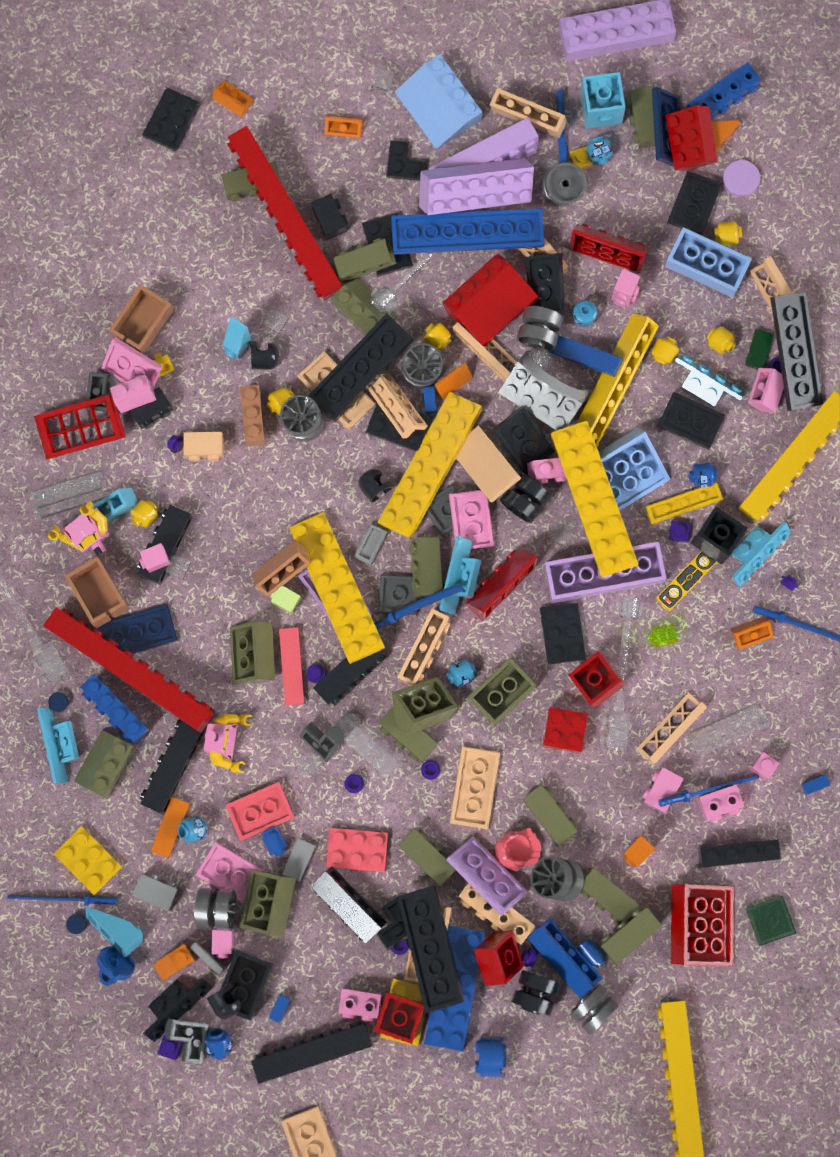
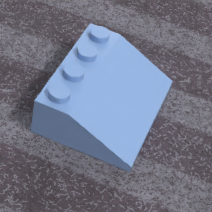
(439, 102)
(632, 467)

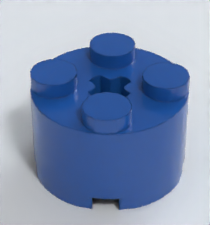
(491, 1056)

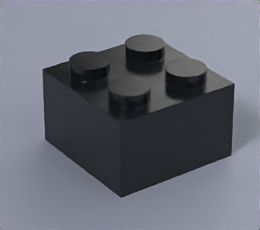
(718, 535)

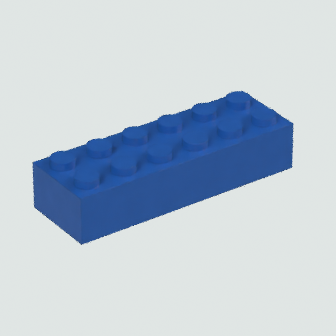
(449, 1026)

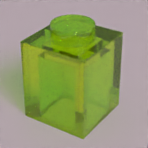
(662, 636)

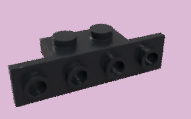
(174, 1004)

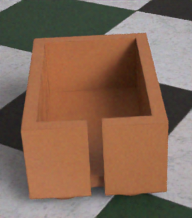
(141, 319)
(96, 592)

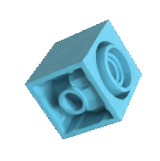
(602, 100)

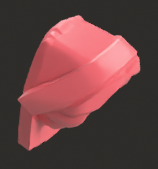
(518, 849)

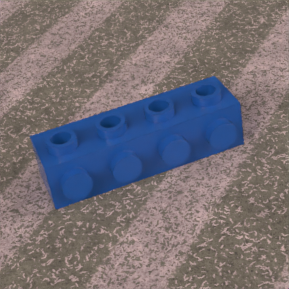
(728, 91)
(115, 709)
(564, 957)

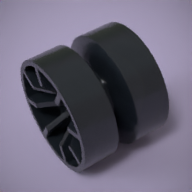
(527, 493)
(534, 998)

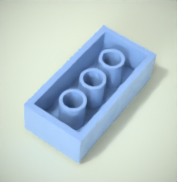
(708, 262)

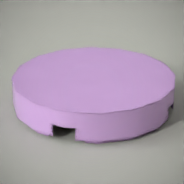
(741, 178)

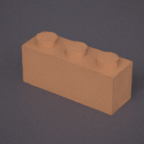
(252, 415)
(281, 568)

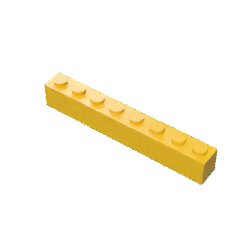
(611, 389)
(792, 460)
(681, 1079)

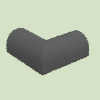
(97, 388)
(323, 743)
(193, 1034)

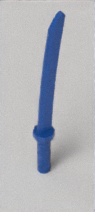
(561, 142)
(393, 617)
(780, 617)
(685, 796)
(87, 900)

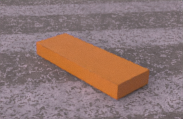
(168, 831)

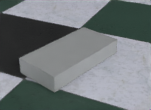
(370, 544)
(299, 859)
(208, 958)

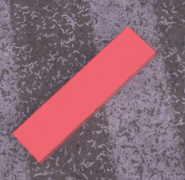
(291, 666)

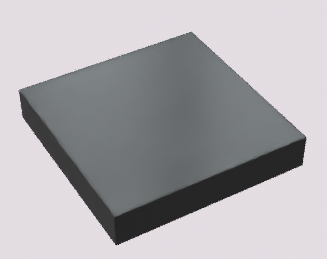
(440, 512)
(395, 593)

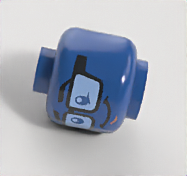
(703, 475)
(218, 1043)

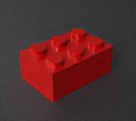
(691, 138)

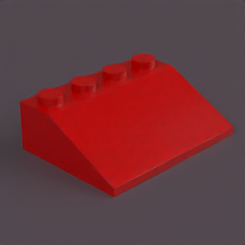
(608, 248)
(490, 300)
(502, 583)
(702, 925)

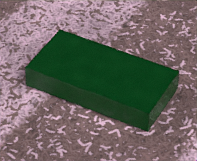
(758, 349)

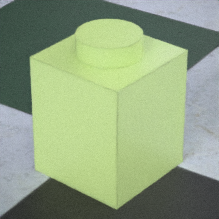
(285, 599)

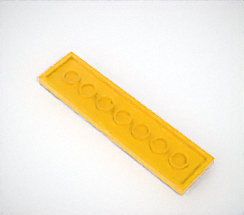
(430, 465)
(594, 499)
(337, 589)

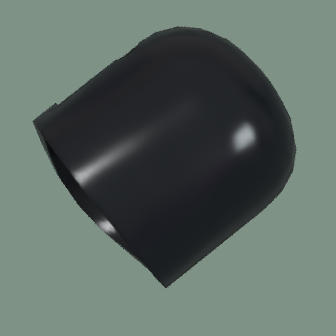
(264, 359)
(370, 488)
(224, 1003)

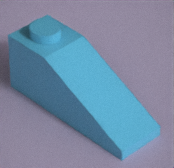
(236, 339)
(117, 503)
(118, 932)

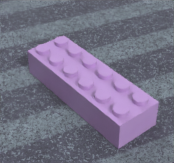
(617, 30)
(505, 145)
(476, 186)
(580, 576)

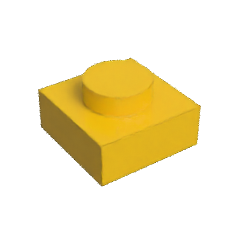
(580, 158)

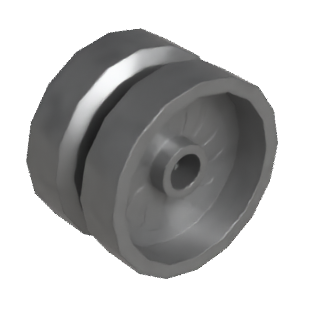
(574, 180)
(591, 1005)

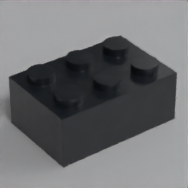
(250, 978)

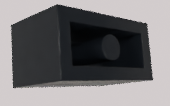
(329, 217)
(150, 412)

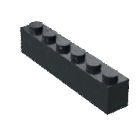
(171, 766)
(311, 1053)

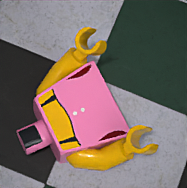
(85, 531)
(221, 740)

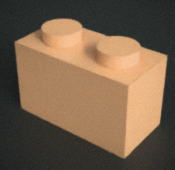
(203, 445)

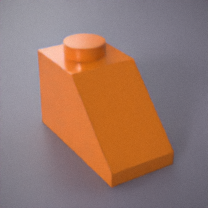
(723, 131)
(638, 852)
(174, 962)

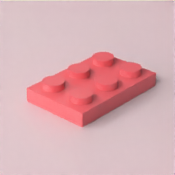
(259, 811)
(357, 850)

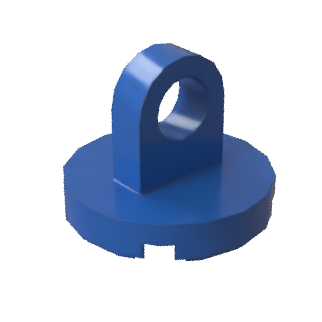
(114, 965)

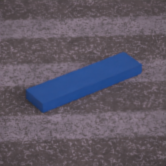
(587, 356)

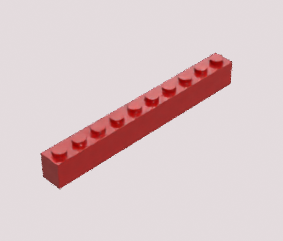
(285, 213)
(128, 669)

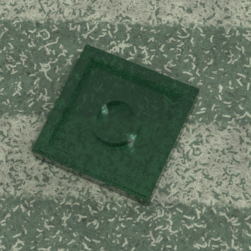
(770, 920)

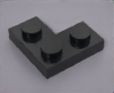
(399, 166)
(394, 932)

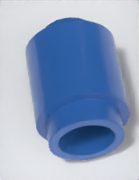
(274, 842)
(592, 952)

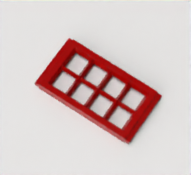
(45, 435)

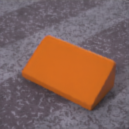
(232, 98)
(343, 126)
(453, 381)
(752, 632)

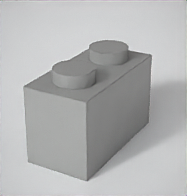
(156, 892)

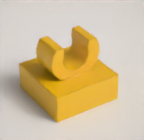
(165, 362)

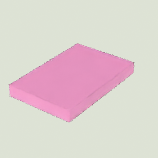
(128, 363)
(472, 518)
(226, 870)

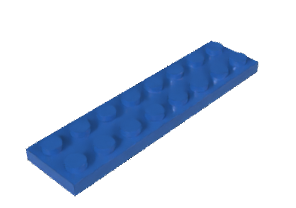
(467, 231)

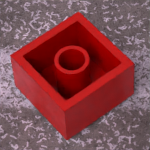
(596, 679)
(565, 730)
(498, 958)
(399, 1018)

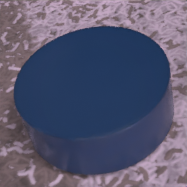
(58, 702)
(76, 924)

